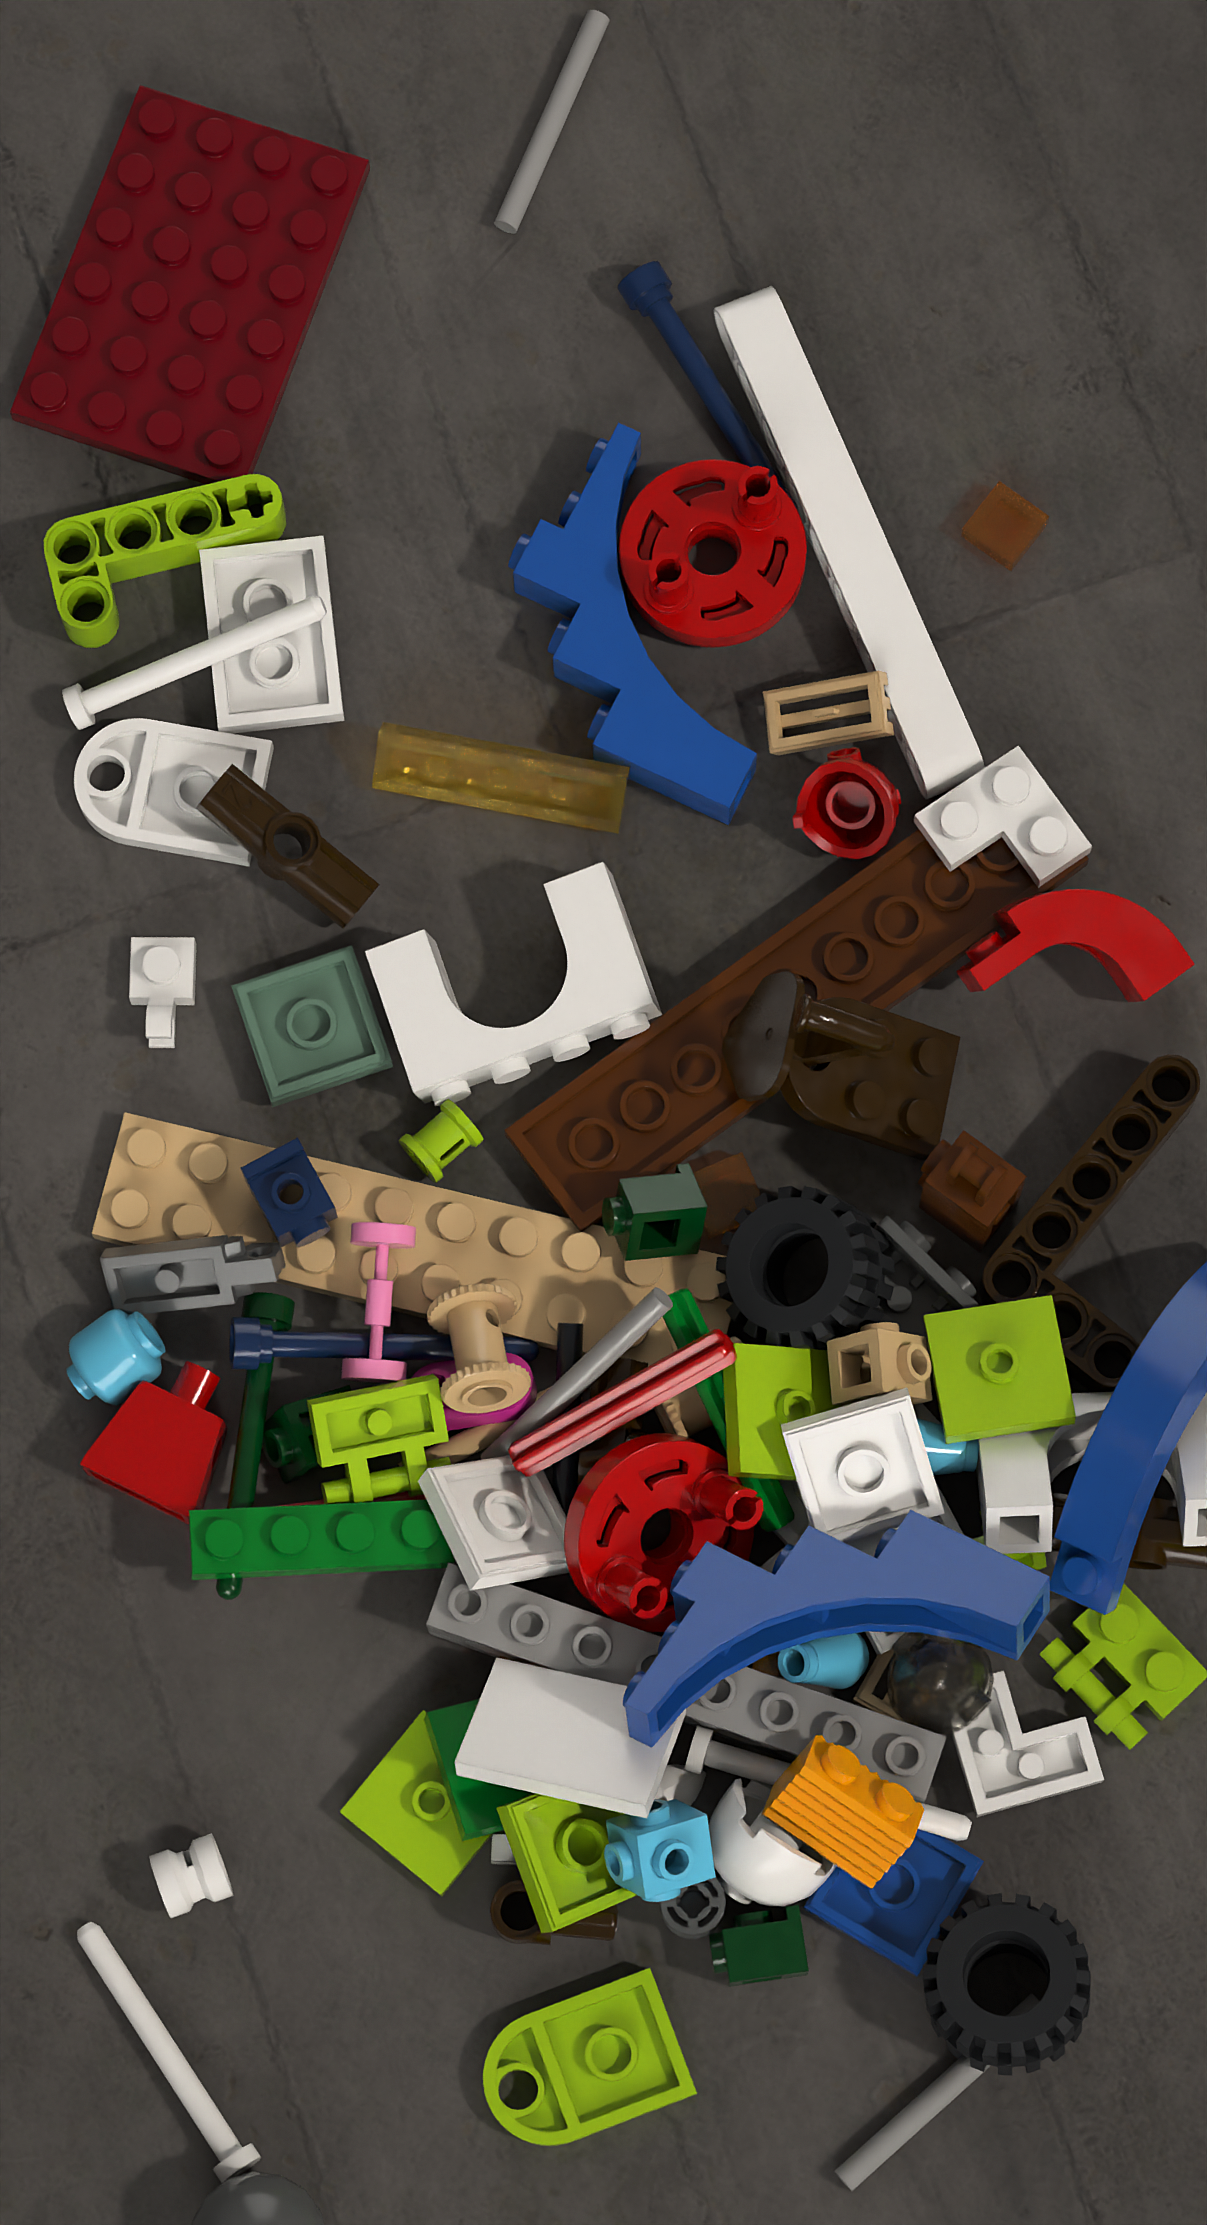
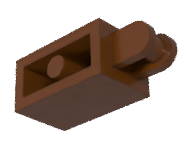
(969, 1189)

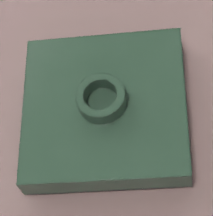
(312, 1026)

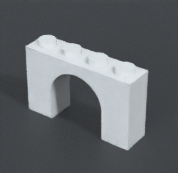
(601, 996)
(1019, 1468)

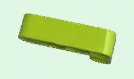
(165, 550)

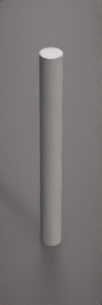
(551, 121)
(585, 1371)
(915, 2115)

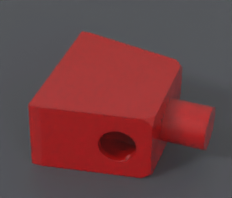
(162, 1444)

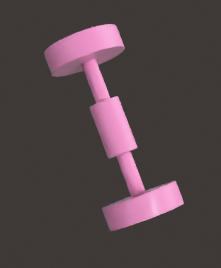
(378, 1301)

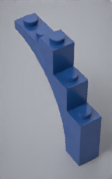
(603, 655)
(823, 1588)

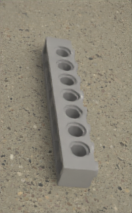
(741, 1707)

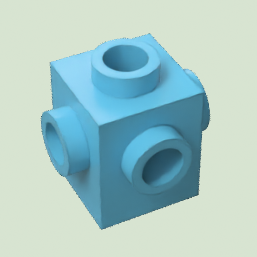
(660, 1852)

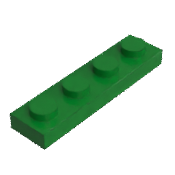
(315, 1540)

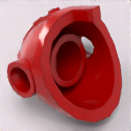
(847, 806)

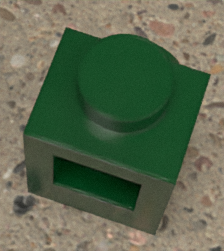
(656, 1215)
(760, 1948)

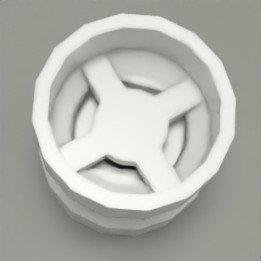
(191, 1875)

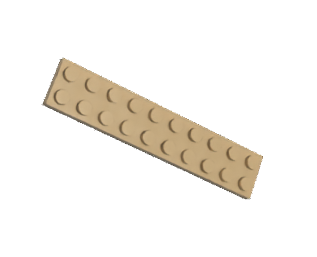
(190, 1185)

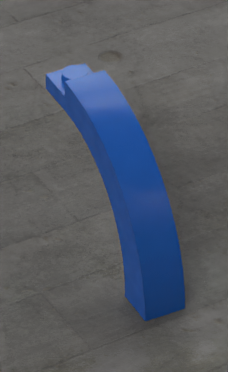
(1132, 1451)

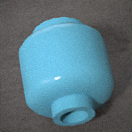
(115, 1356)

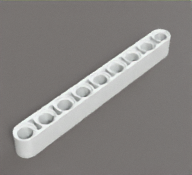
(848, 540)

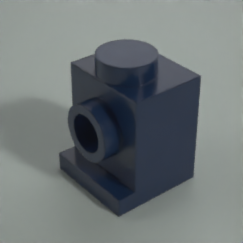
(274, 1172)

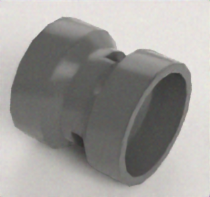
(694, 1915)

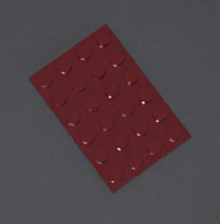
(190, 289)

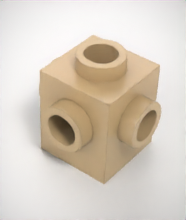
(878, 1363)

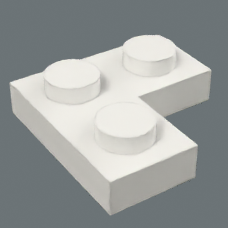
(1009, 803)
(1019, 1768)

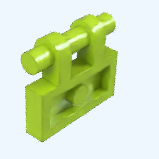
(377, 1423)
(1142, 1656)

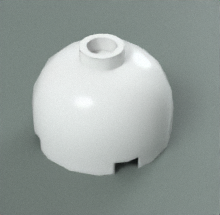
(758, 1856)

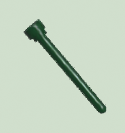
(278, 1312)

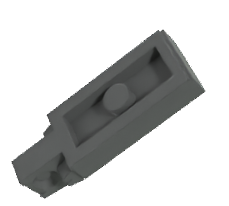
(188, 1273)

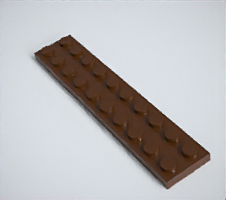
(671, 1085)

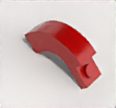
(1117, 932)

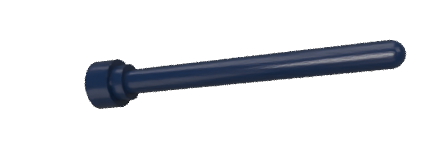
(649, 293)
(258, 1343)

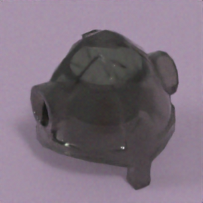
(938, 1682)

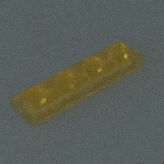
(500, 777)

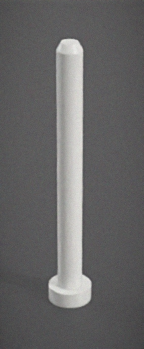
(84, 704)
(767, 1770)
(232, 2156)

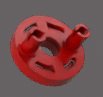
(748, 517)
(702, 1507)

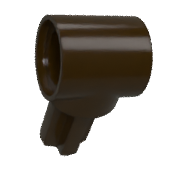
(596, 1926)

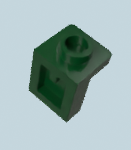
(290, 1440)

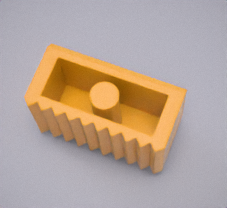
(844, 1810)

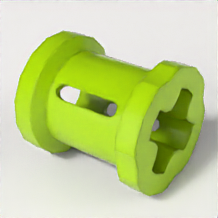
(441, 1140)

